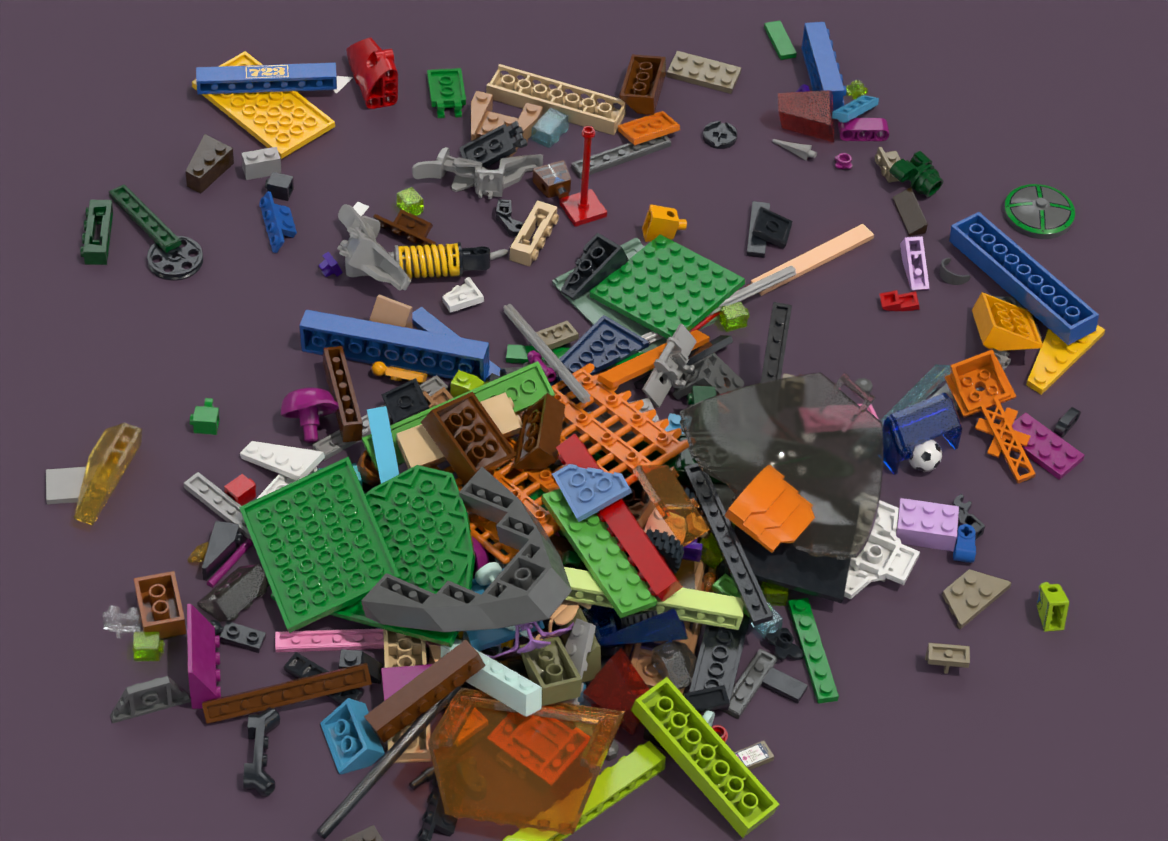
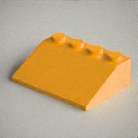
(1005, 325)

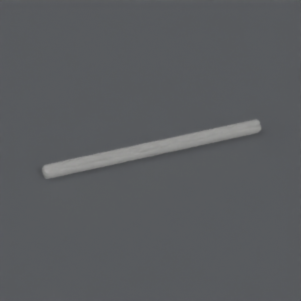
(742, 294)
(547, 354)

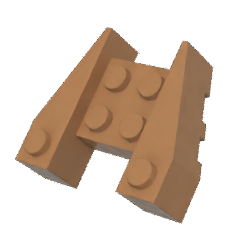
(485, 120)

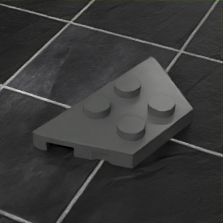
(149, 698)

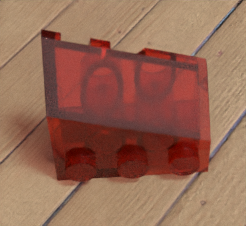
(807, 113)
(617, 689)

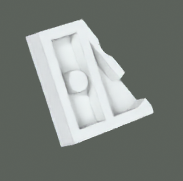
(463, 296)

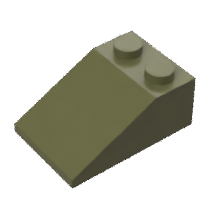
(553, 671)

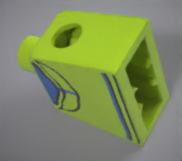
(1052, 606)

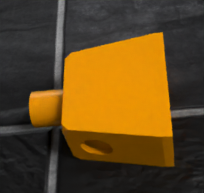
(662, 221)

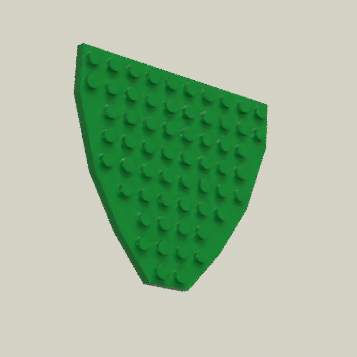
(426, 537)

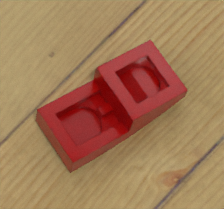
(904, 302)

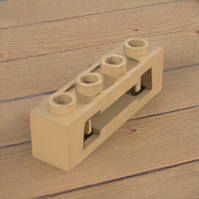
(545, 217)

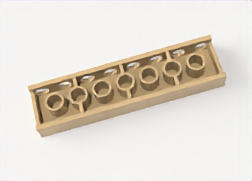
(580, 111)
(407, 651)

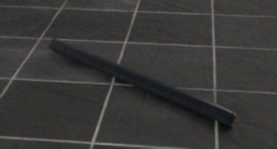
(382, 766)

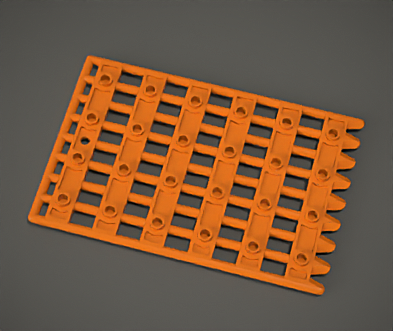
(591, 430)

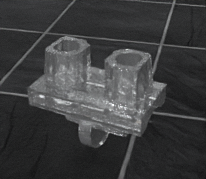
(121, 623)

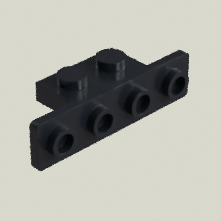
(435, 816)

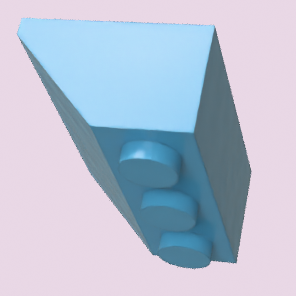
(351, 737)

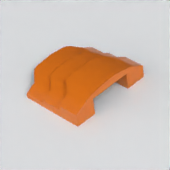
(771, 510)

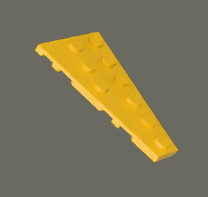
(1057, 357)

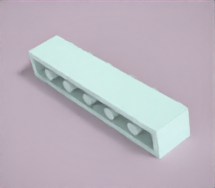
(504, 684)

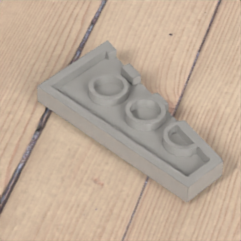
(578, 646)

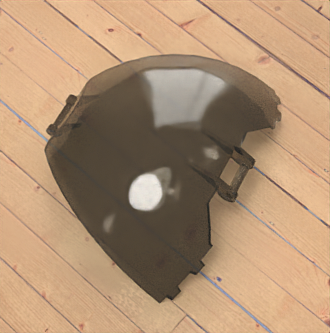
(809, 435)

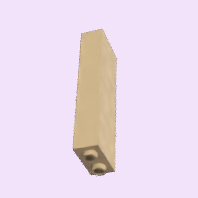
(420, 449)

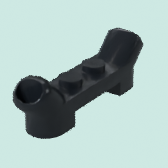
(254, 775)

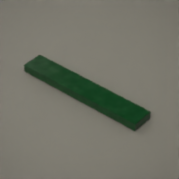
(145, 218)

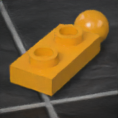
(397, 374)

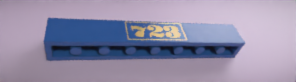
(266, 78)

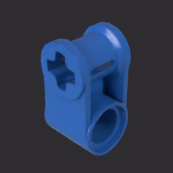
(965, 544)

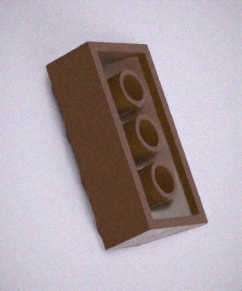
(643, 83)
(540, 434)

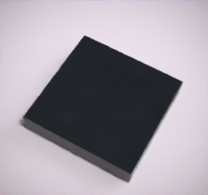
(772, 227)
(405, 401)

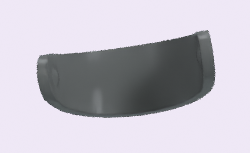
(950, 277)

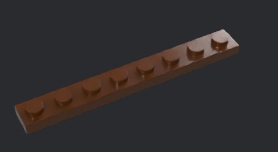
(286, 693)

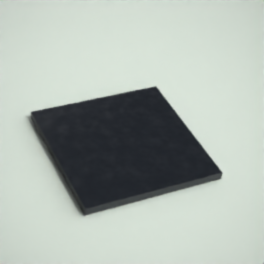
(796, 569)

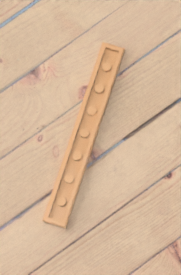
(821, 254)

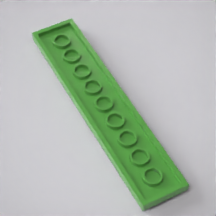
(523, 387)

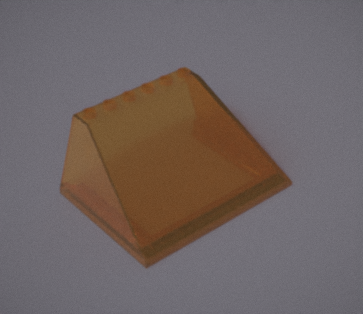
(520, 767)

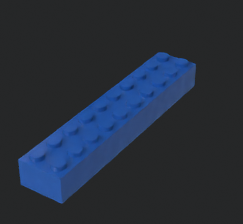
(1024, 278)
(394, 345)

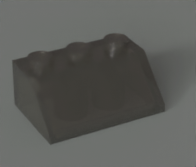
(235, 593)

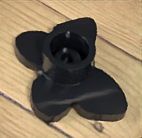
(783, 641)

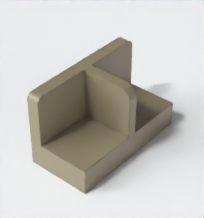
(948, 655)

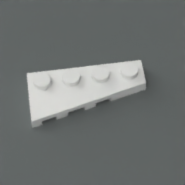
(282, 459)

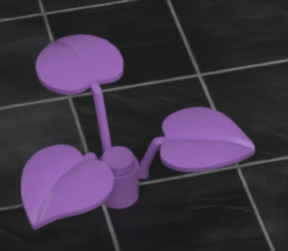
(533, 644)

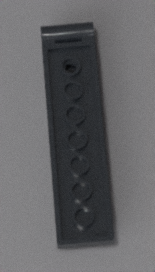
(720, 654)

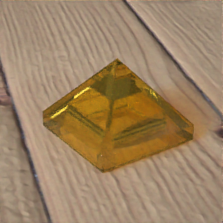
(199, 553)

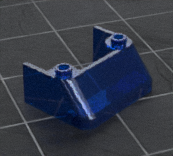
(917, 425)

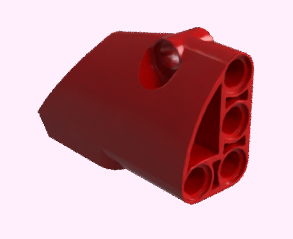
(374, 73)

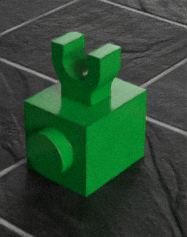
(206, 418)

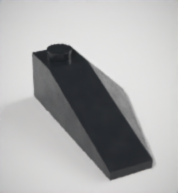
(598, 261)

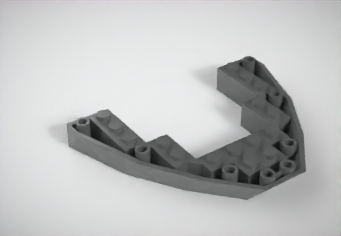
(522, 593)

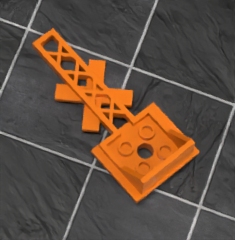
(987, 373)

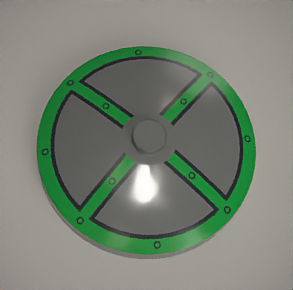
(1039, 211)

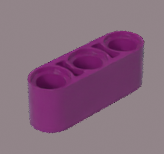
(864, 129)

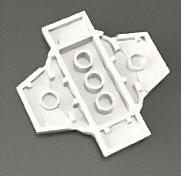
(882, 555)

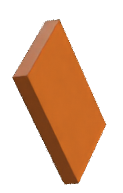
(648, 128)

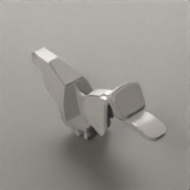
(471, 173)
(365, 253)

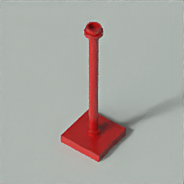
(584, 206)

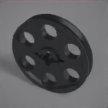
(176, 260)

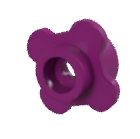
(843, 161)

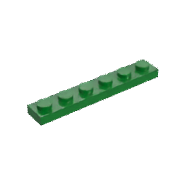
(813, 650)

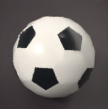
(926, 456)

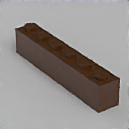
(343, 393)
(424, 691)

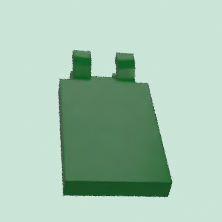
(446, 90)

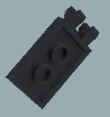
(494, 144)

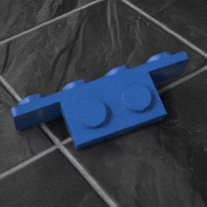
(277, 221)

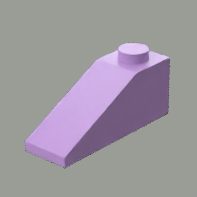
(915, 263)

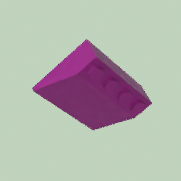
(202, 658)

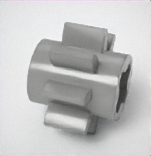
(1002, 357)

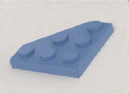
(590, 489)

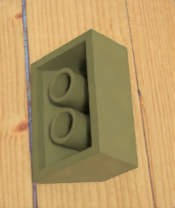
(593, 658)

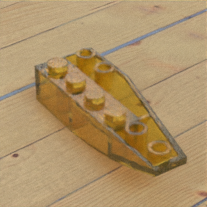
(105, 468)

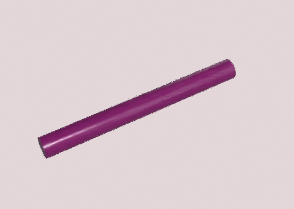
(229, 563)

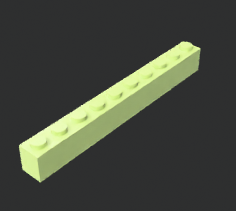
(689, 603)

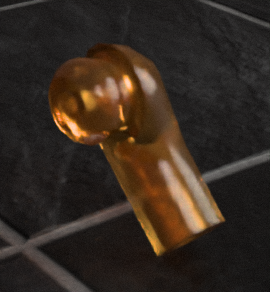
(709, 579)

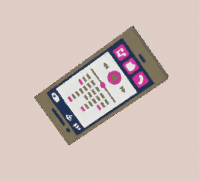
(755, 755)

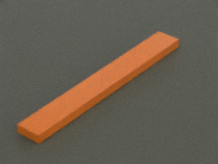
(641, 363)

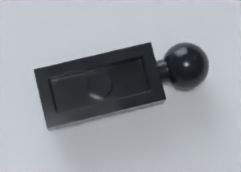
(239, 635)

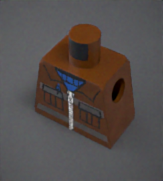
(553, 179)

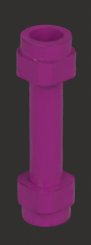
(533, 357)

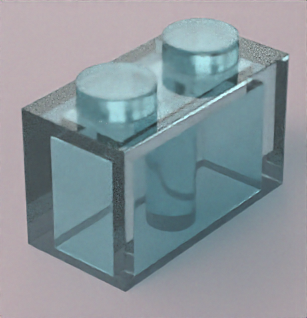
(550, 127)

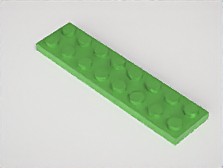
(601, 557)

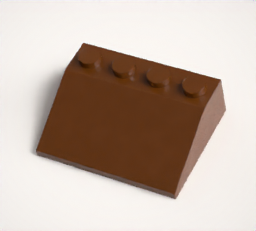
(468, 436)

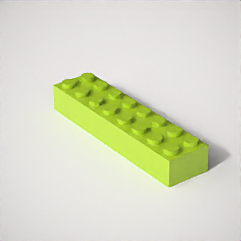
(704, 757)

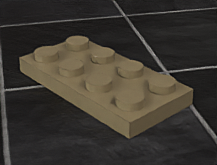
(704, 72)

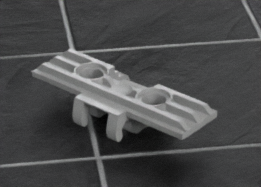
(670, 366)

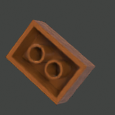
(160, 604)

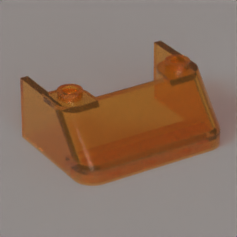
(672, 501)

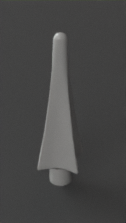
(801, 150)

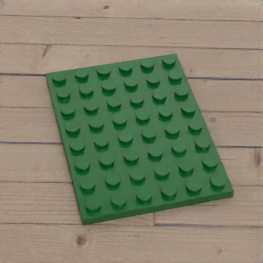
(318, 544)

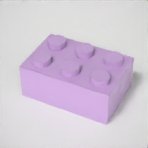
(927, 524)

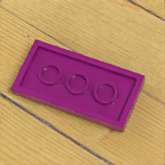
(1047, 447)

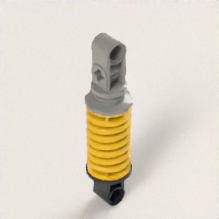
(435, 260)

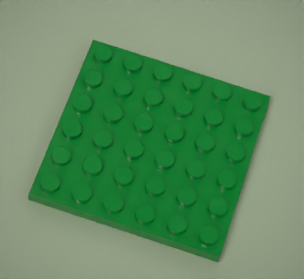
(667, 287)

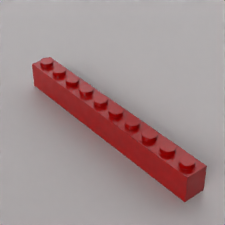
(626, 528)

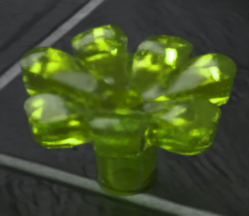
(856, 89)

